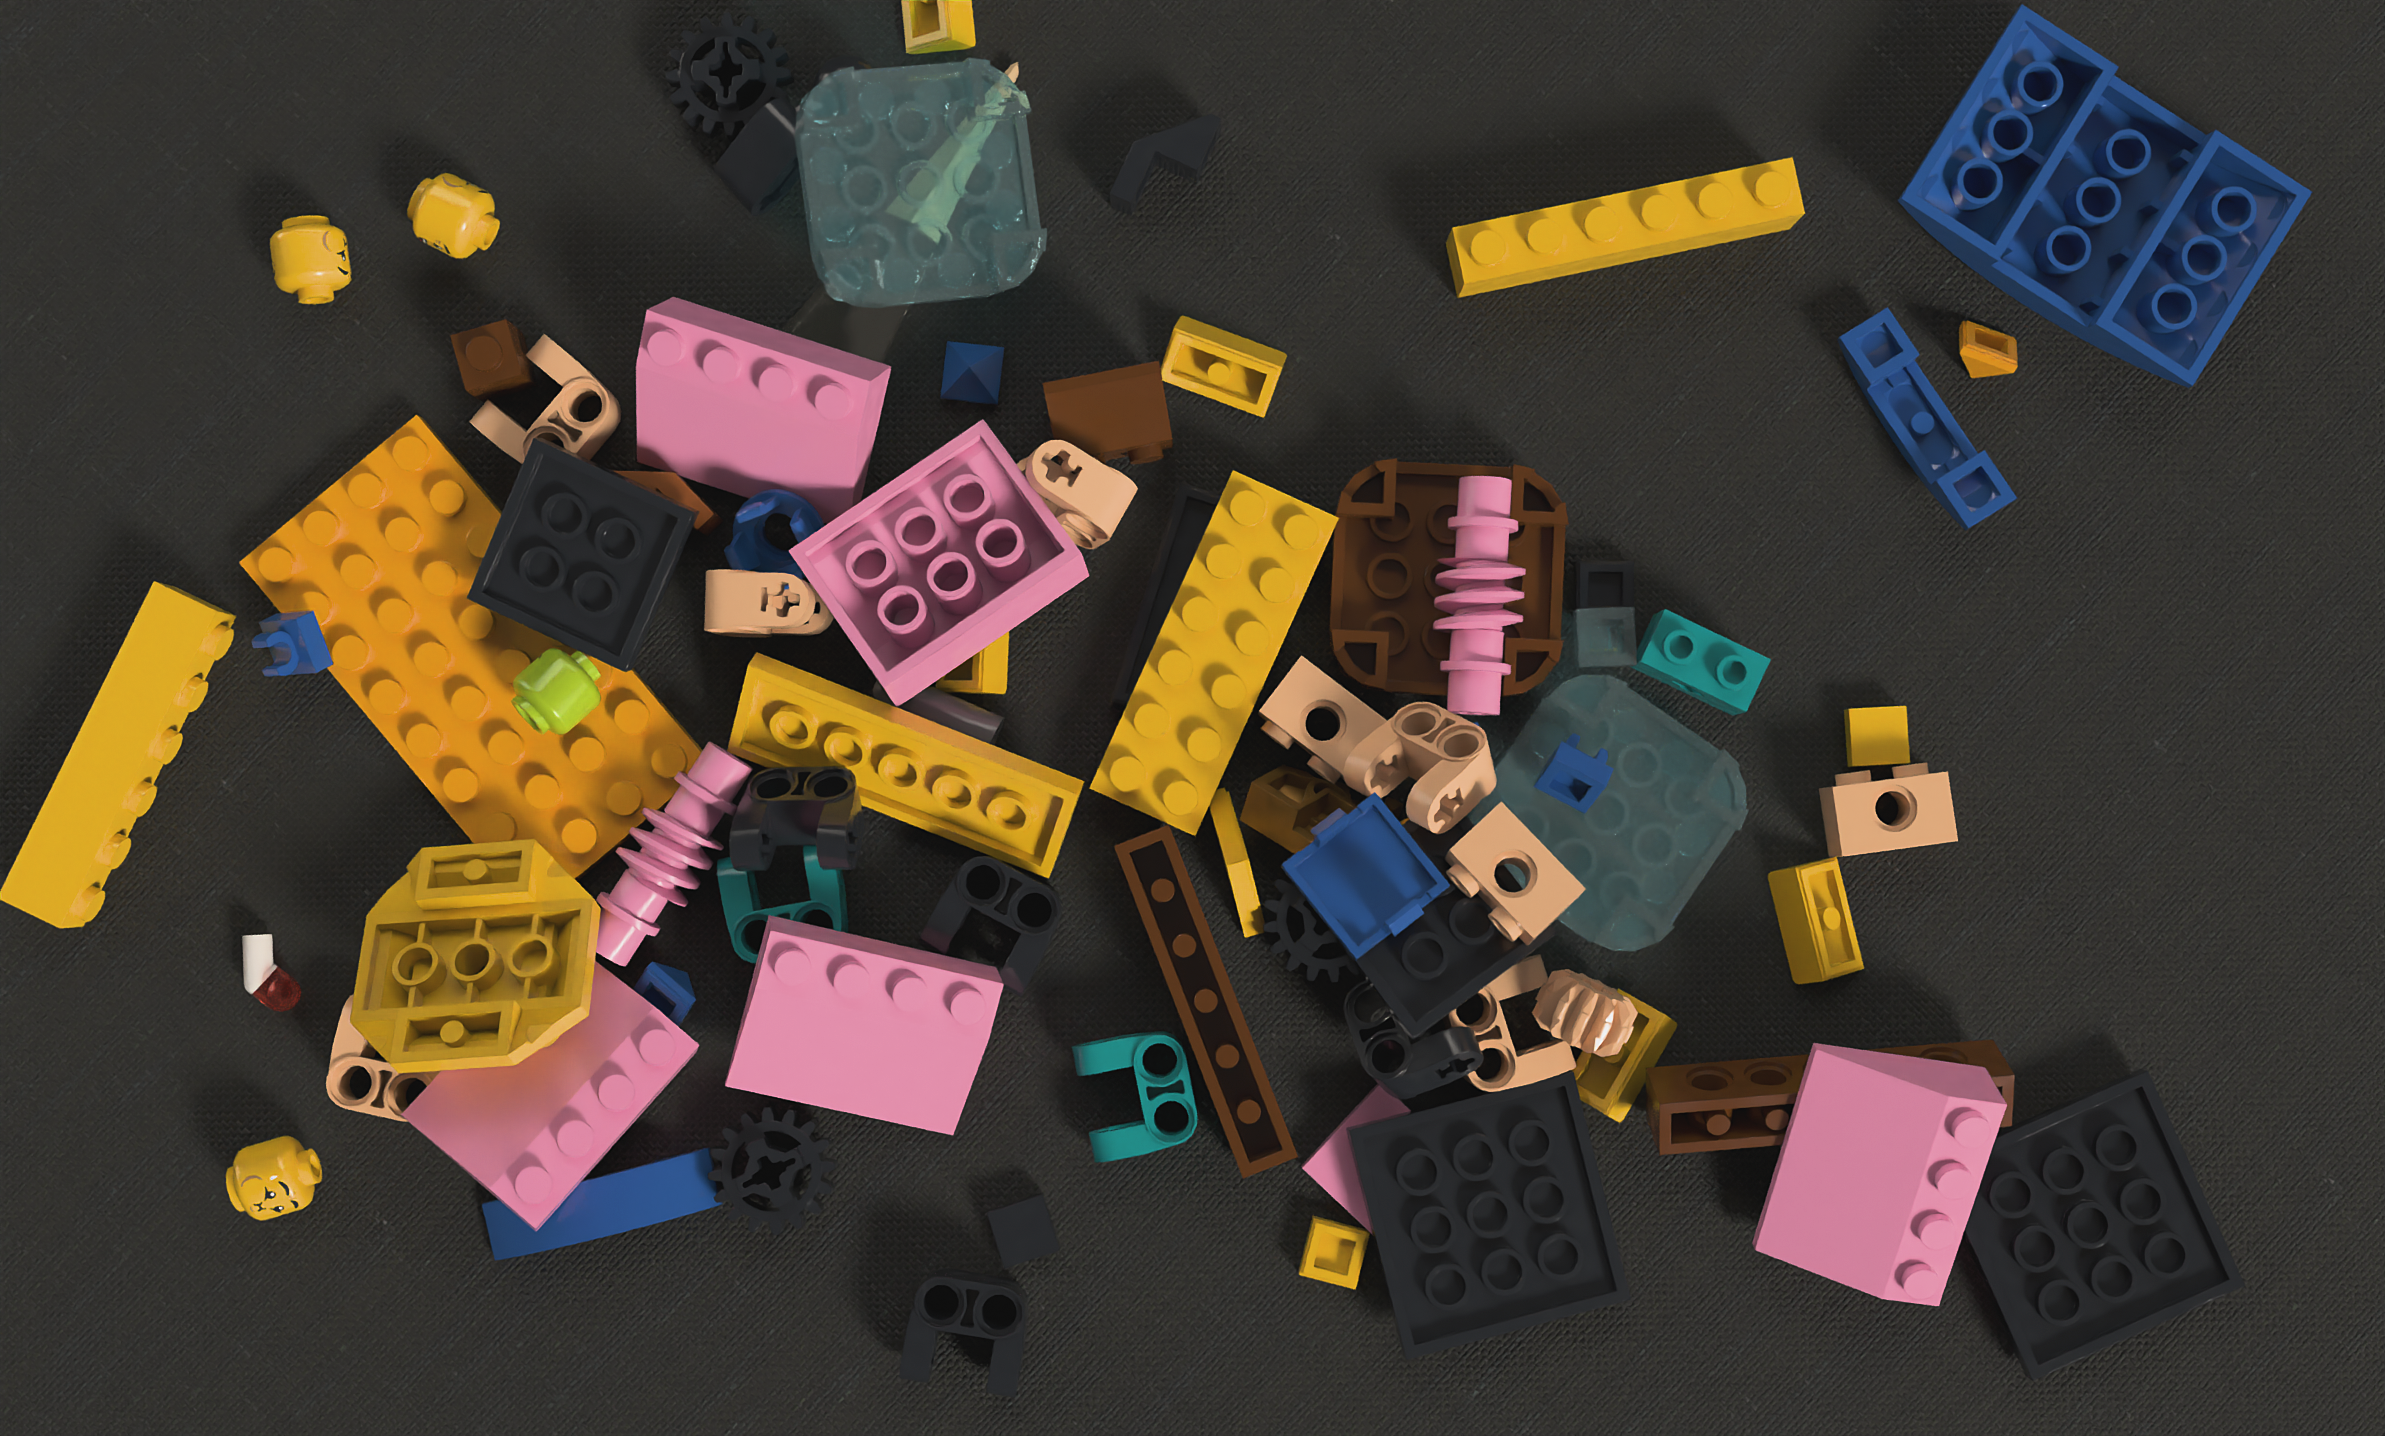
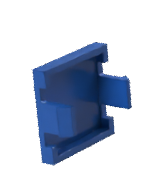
(1365, 875)

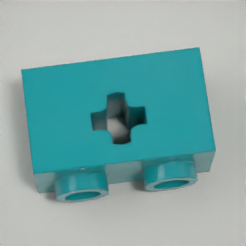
(1700, 662)

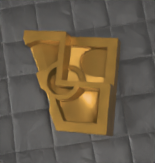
(1292, 802)

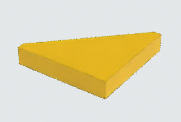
(1236, 863)

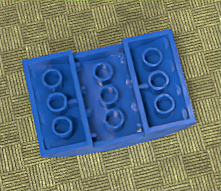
(2100, 203)

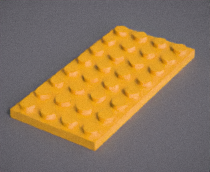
(389, 581)

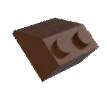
(1112, 413)

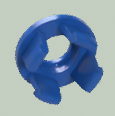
(750, 545)

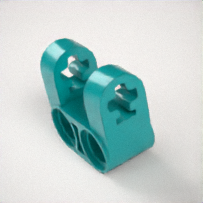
(743, 906)
(1154, 1089)

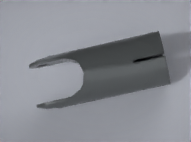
(949, 712)

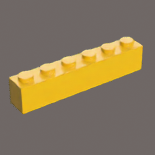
(1624, 227)
(118, 757)

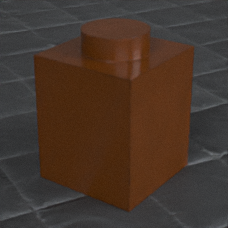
(494, 360)

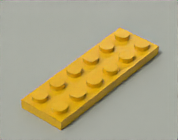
(1214, 653)
(907, 764)

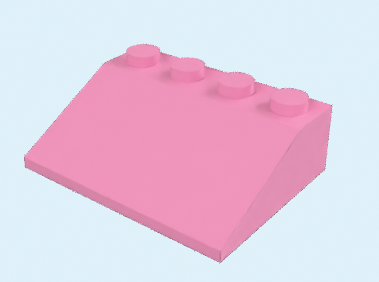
(755, 407)
(940, 562)
(863, 1026)
(553, 1116)
(1880, 1170)

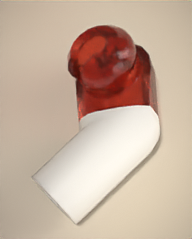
(264, 978)

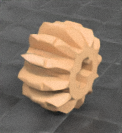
(1584, 1012)

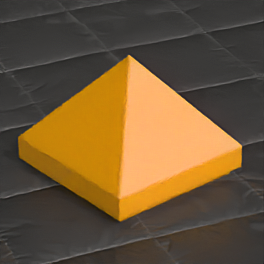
(1986, 350)

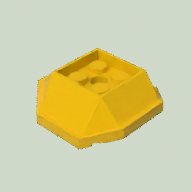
(445, 922)

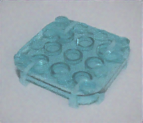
(918, 183)
(1649, 829)

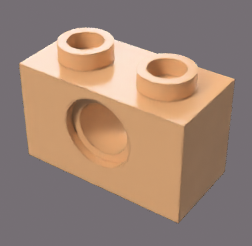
(1311, 689)
(1922, 817)
(1505, 840)

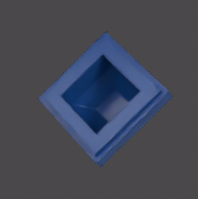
(972, 373)
(667, 990)

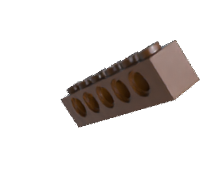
(1753, 1099)

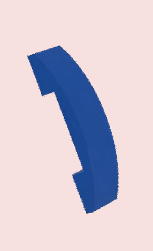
(1920, 422)
(610, 1205)

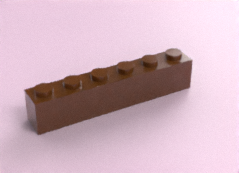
(1206, 1001)

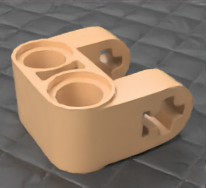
(561, 416)
(1082, 502)
(758, 606)
(1437, 750)
(1492, 1032)
(387, 1088)

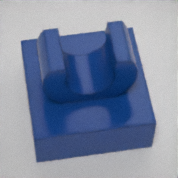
(293, 643)
(1574, 775)

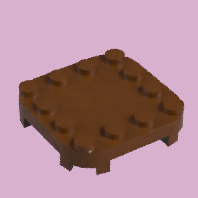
(1387, 566)

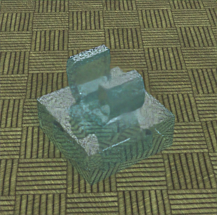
(1604, 637)

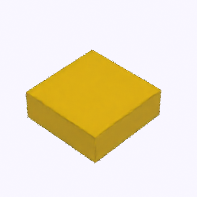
(1877, 736)
(1334, 1252)

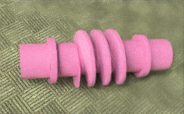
(1479, 595)
(668, 852)

